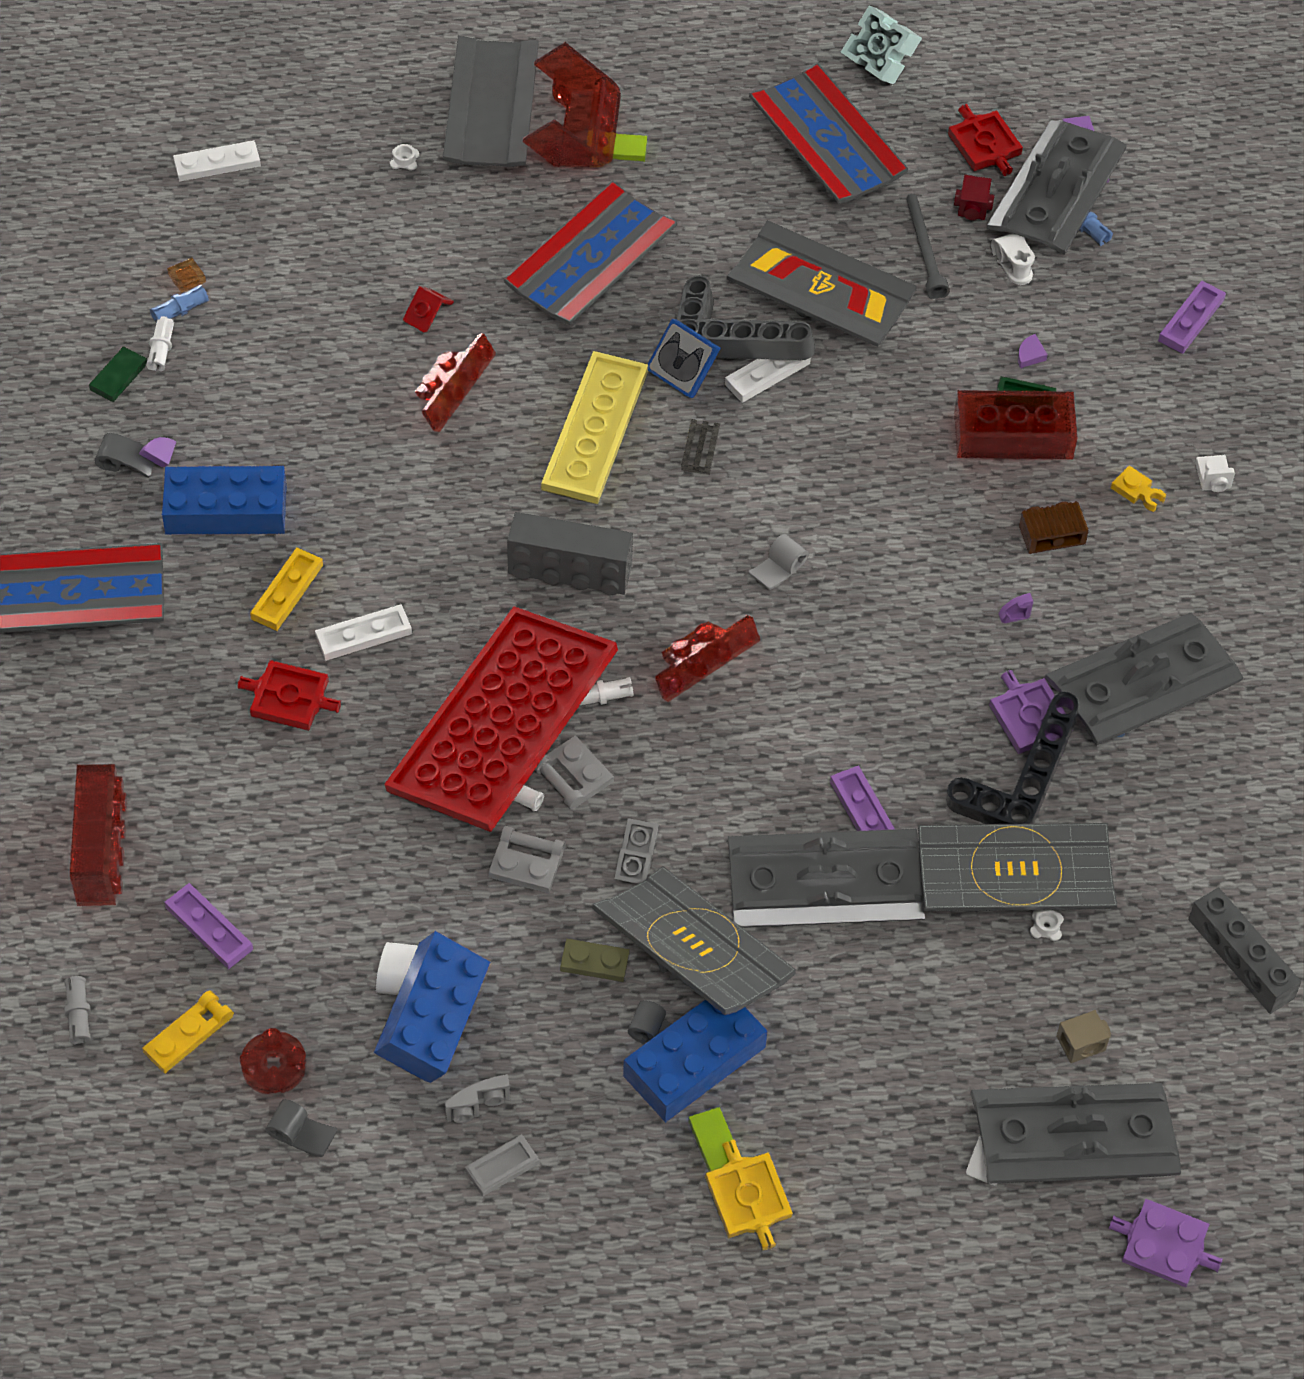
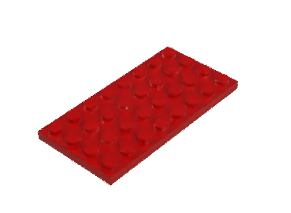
(501, 718)

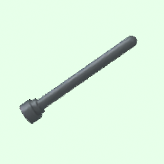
(936, 284)

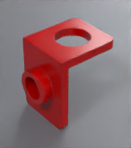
(424, 308)

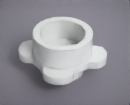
(407, 152)
(1050, 917)

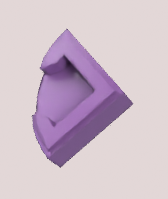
(1031, 352)
(159, 451)
(1017, 609)

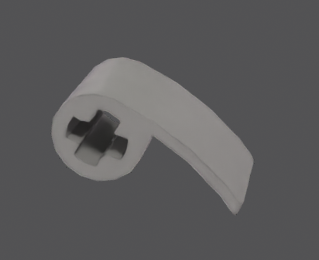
(784, 559)

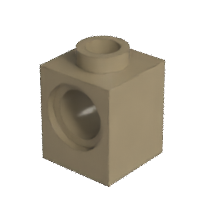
(1083, 1036)

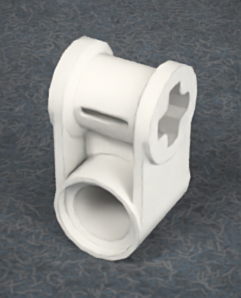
(1014, 257)

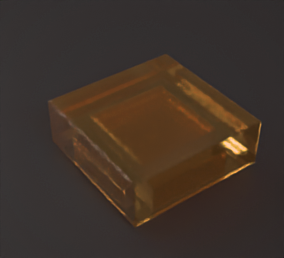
(186, 275)

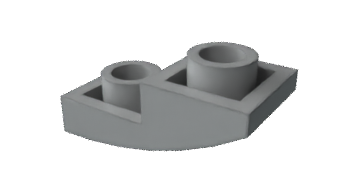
(636, 851)
(465, 1104)

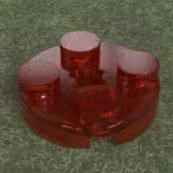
(273, 1044)

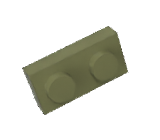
(595, 960)

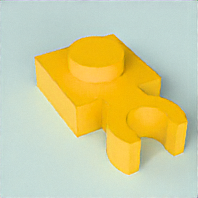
(1136, 486)

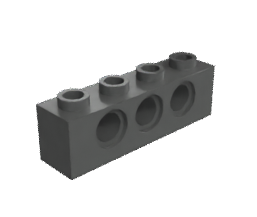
(1244, 950)

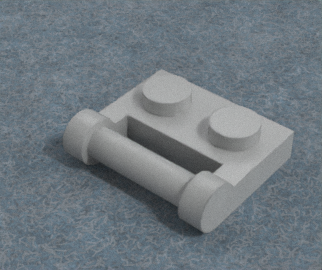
(580, 767)
(524, 868)

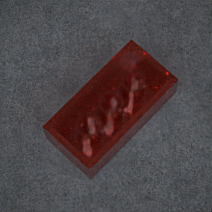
(1015, 424)
(97, 835)

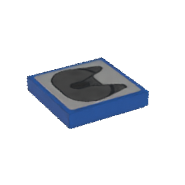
(683, 358)

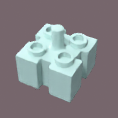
(881, 45)

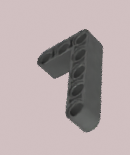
(742, 337)

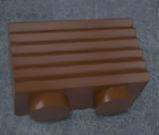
(1053, 527)

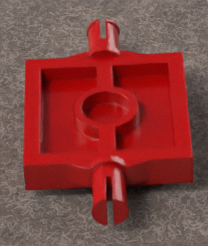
(985, 140)
(289, 695)

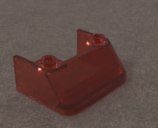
(590, 112)

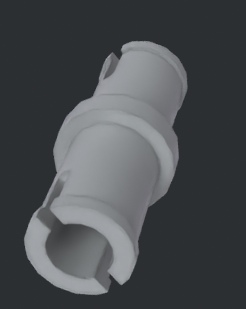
(77, 1009)

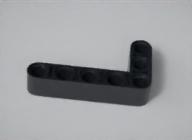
(1030, 777)

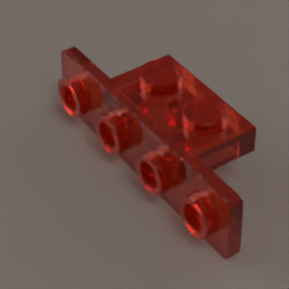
(452, 380)
(702, 654)

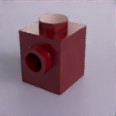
(974, 197)

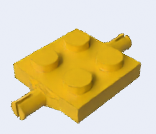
(748, 1195)

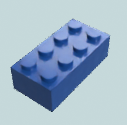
(224, 500)
(432, 1007)
(693, 1057)

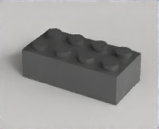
(569, 553)

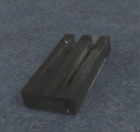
(704, 428)

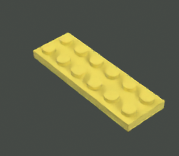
(594, 427)

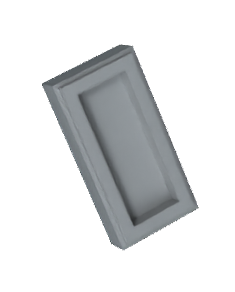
(502, 1165)

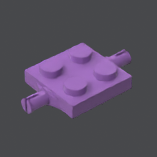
(1023, 710)
(1165, 1243)

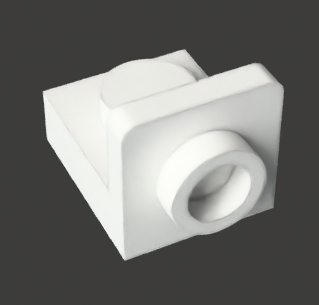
(1214, 473)

